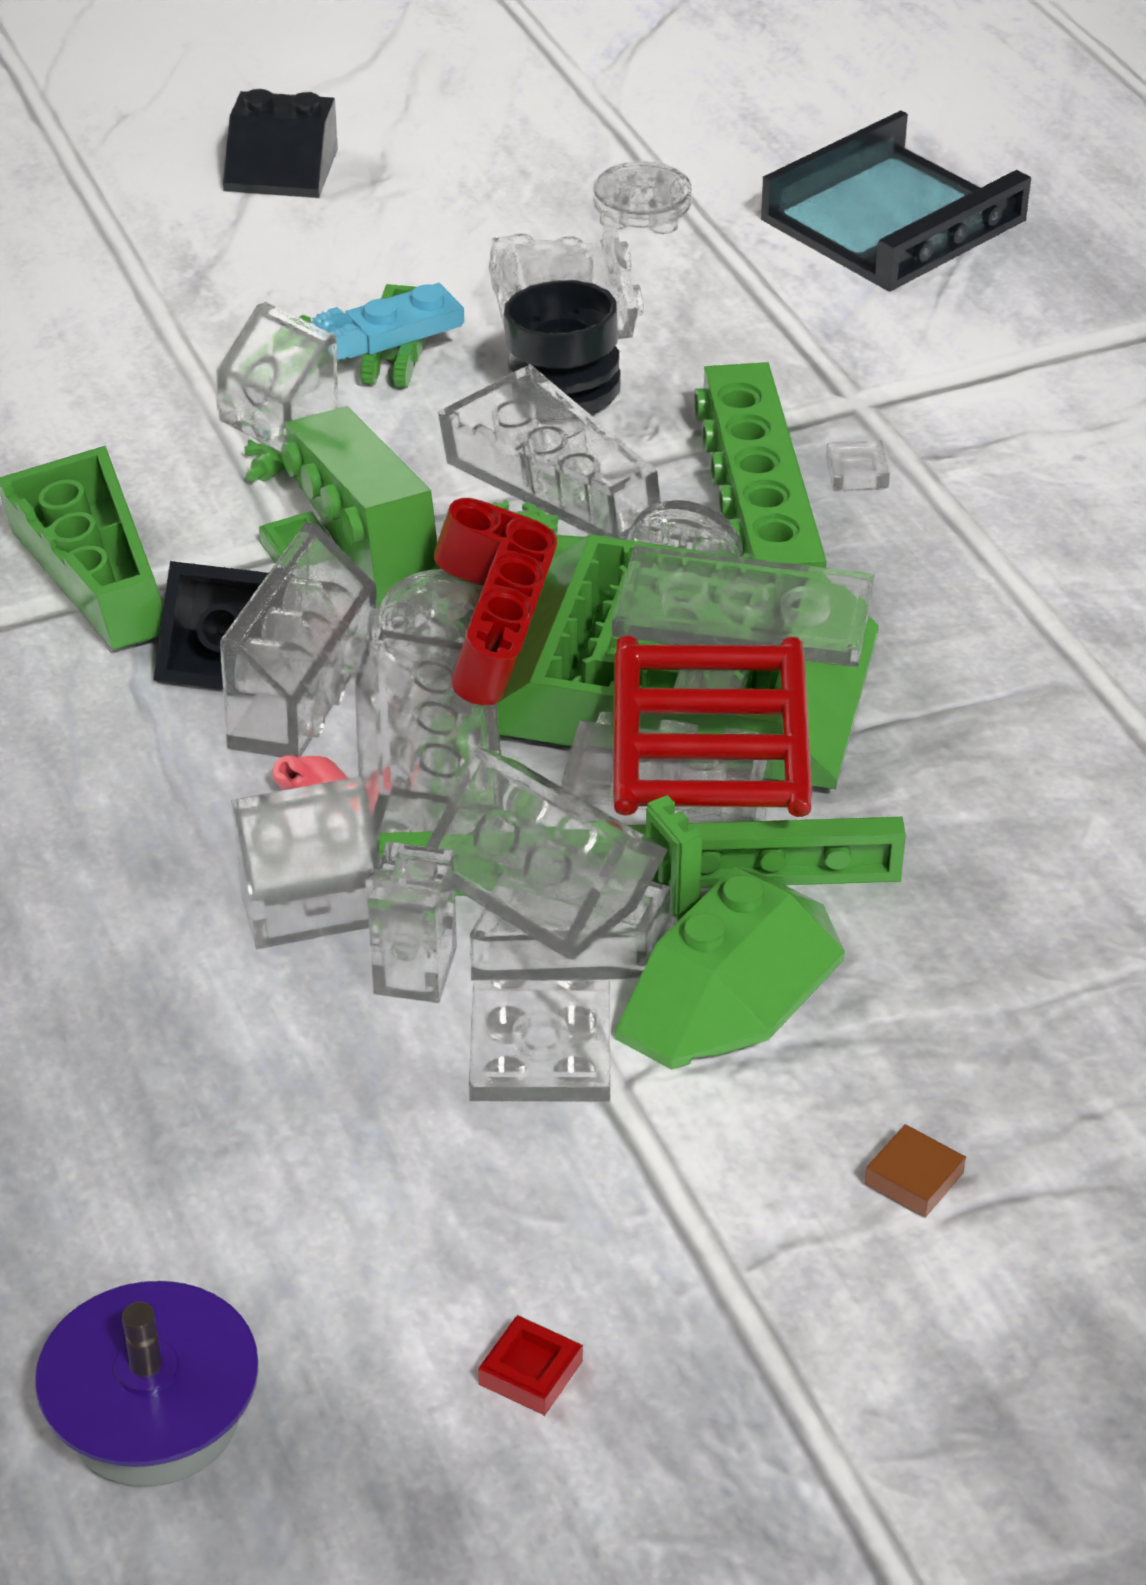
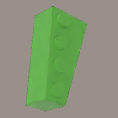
(363, 495)
(87, 542)

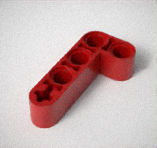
(511, 561)

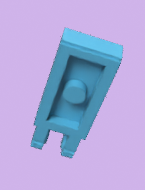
(392, 320)

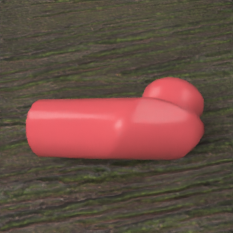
(296, 772)

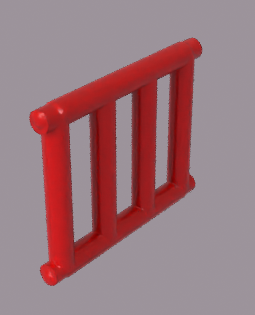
(789, 701)

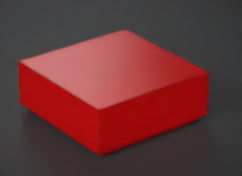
(530, 1365)

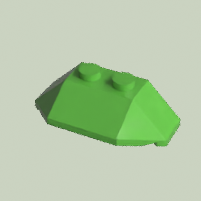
(730, 971)

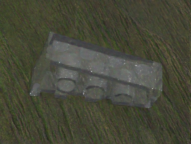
(549, 454)

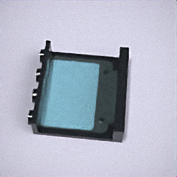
(886, 206)

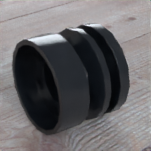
(568, 337)

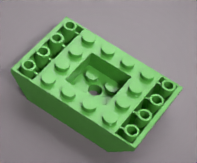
(570, 657)

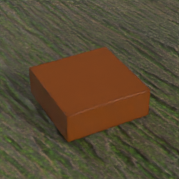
(915, 1170)

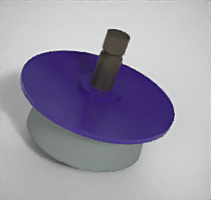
(148, 1380)

